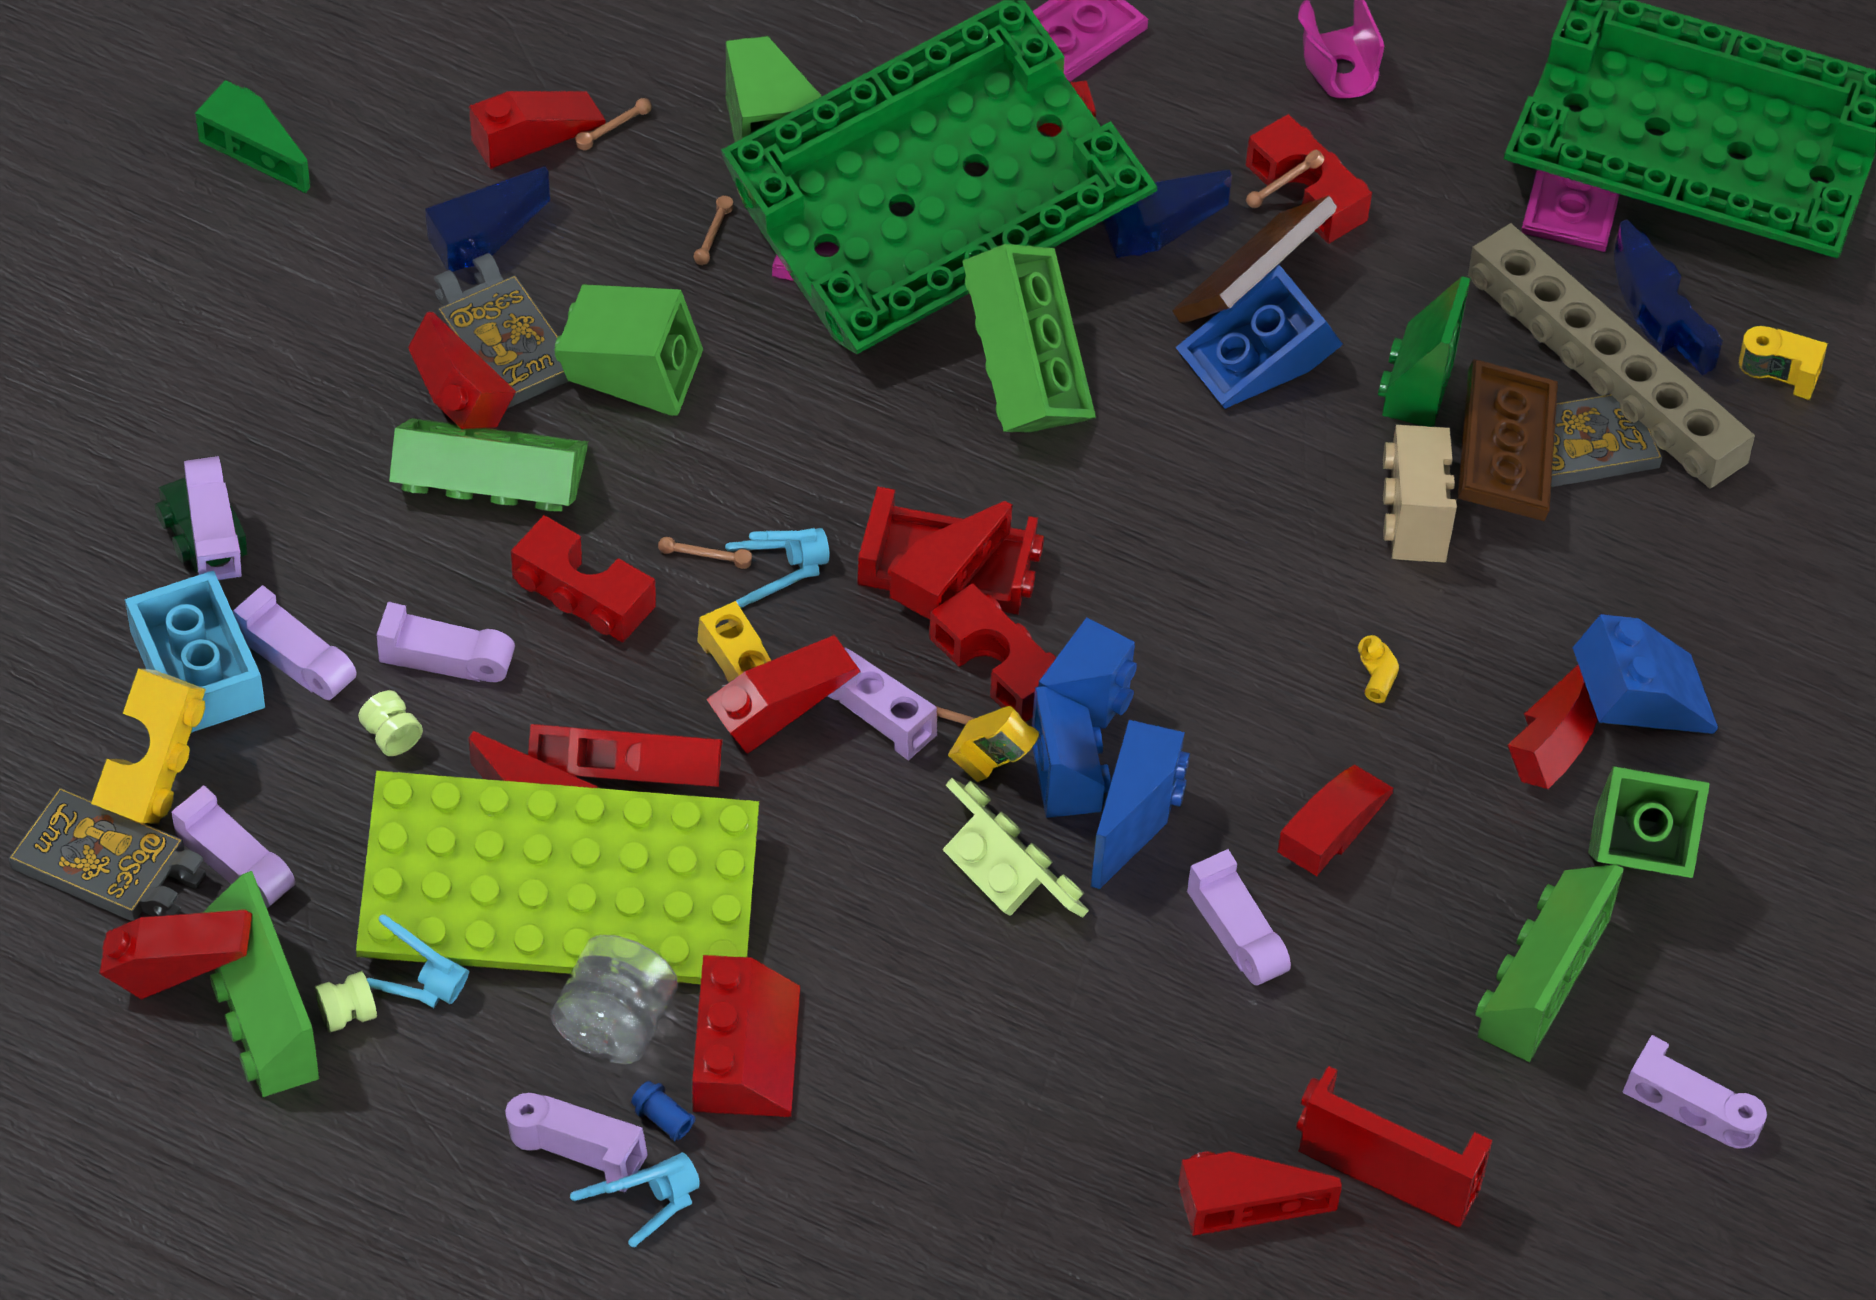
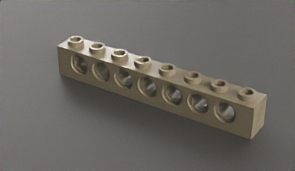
(1610, 355)

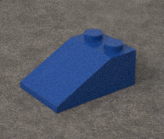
(1259, 341)
(1641, 677)
(1140, 796)

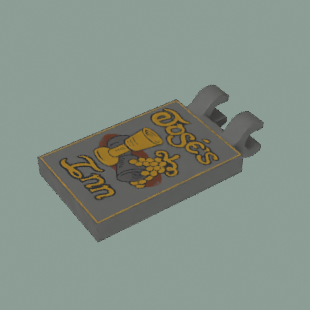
(502, 328)
(1599, 442)
(105, 858)

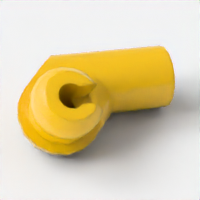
(1380, 665)

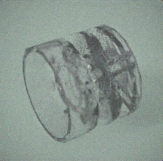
(614, 999)

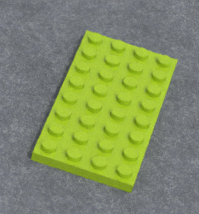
(542, 868)

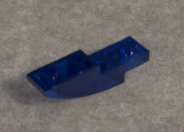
(1651, 294)

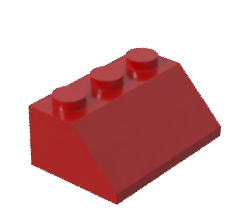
(745, 1039)

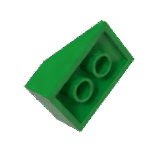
(1425, 359)

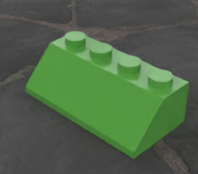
(1028, 338)
(487, 463)
(1548, 959)
(264, 1000)

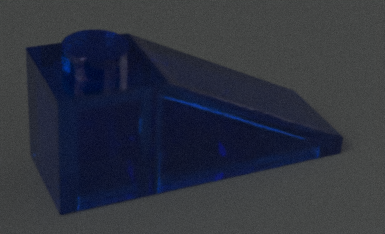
(1168, 212)
(485, 218)

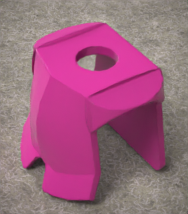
(1357, 43)

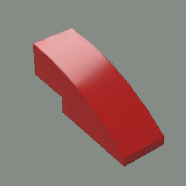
(1555, 732)
(1333, 818)

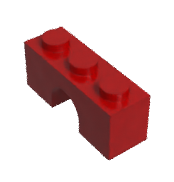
(1286, 145)
(609, 601)
(975, 627)

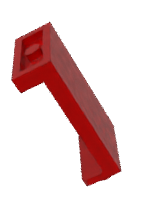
(896, 529)
(1389, 1154)

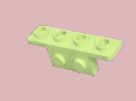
(999, 861)

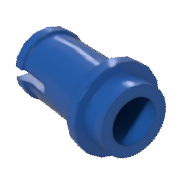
(662, 1110)

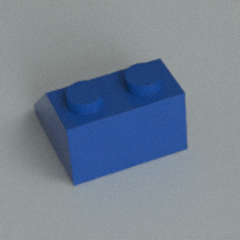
(1095, 671)
(1068, 756)

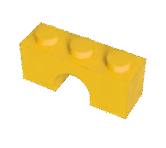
(169, 712)

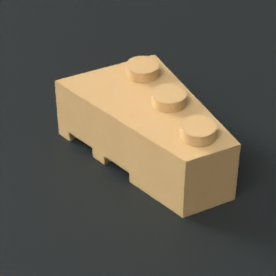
(1419, 493)

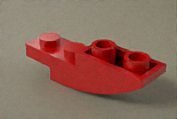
(627, 755)

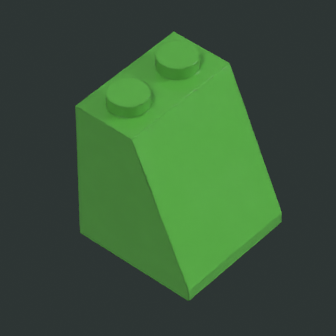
(762, 85)
(631, 345)
(1649, 822)

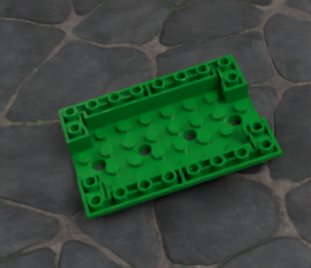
(1711, 97)
(906, 139)

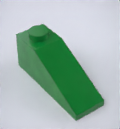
(248, 131)

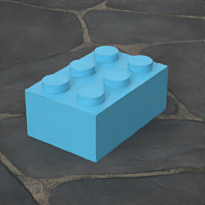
(195, 638)

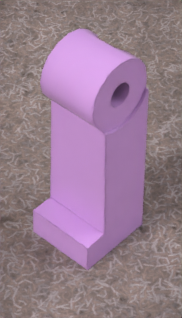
(211, 517)
(293, 646)
(442, 647)
(889, 707)
(229, 846)
(1237, 919)
(1694, 1098)
(576, 1134)

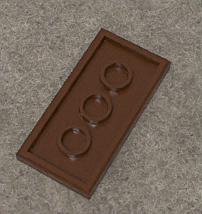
(1255, 260)
(1508, 440)

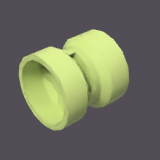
(387, 719)
(345, 1002)

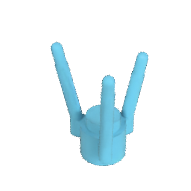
(803, 547)
(440, 976)
(667, 1179)

